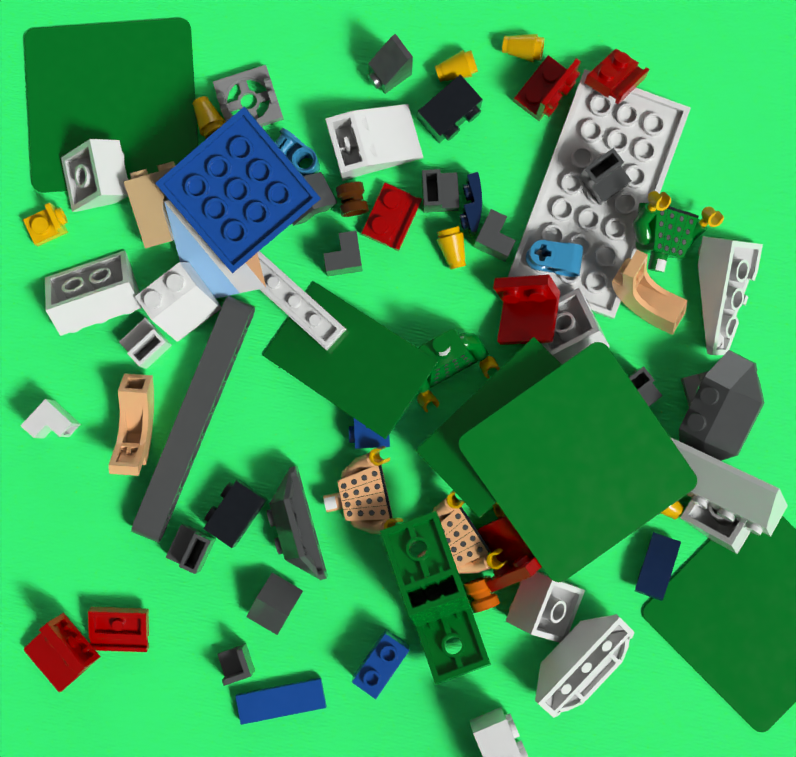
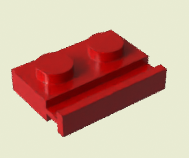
(616, 76)
(391, 216)
(119, 629)

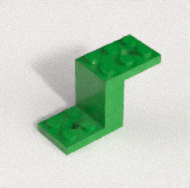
(435, 597)

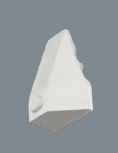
(723, 276)

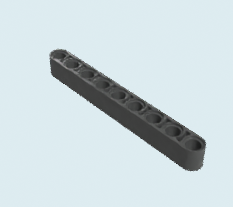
(193, 419)

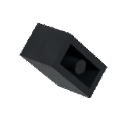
(450, 109)
(234, 513)

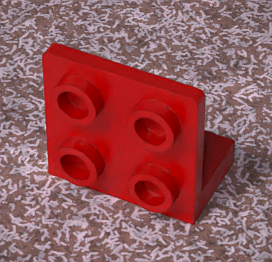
(546, 86)
(527, 309)
(520, 559)
(61, 652)

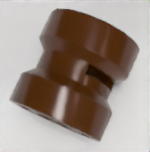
(352, 199)

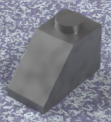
(390, 65)

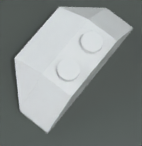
(582, 663)

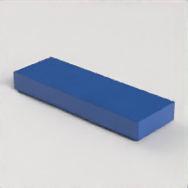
(281, 701)

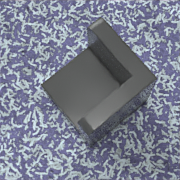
(236, 664)

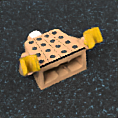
(364, 494)
(464, 540)

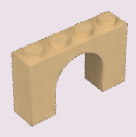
(149, 205)

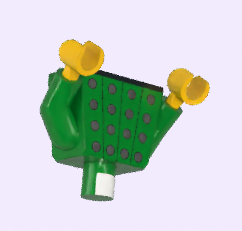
(668, 230)
(454, 354)

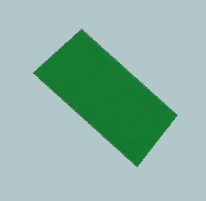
(365, 370)
(442, 447)

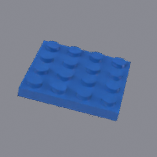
(238, 190)

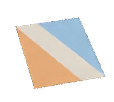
(207, 264)

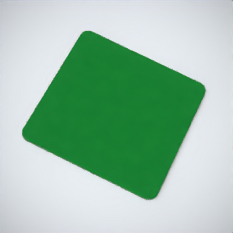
(110, 85)
(578, 462)
(738, 622)

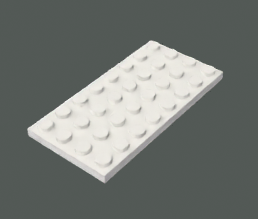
(645, 136)

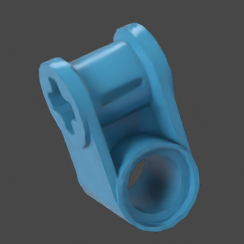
(297, 151)
(560, 257)

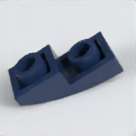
(472, 212)
(657, 566)

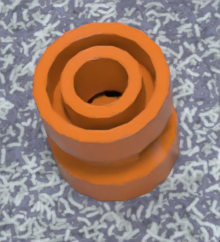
(481, 593)

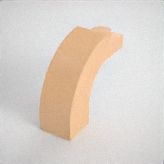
(646, 297)
(135, 425)

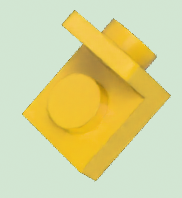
(46, 224)

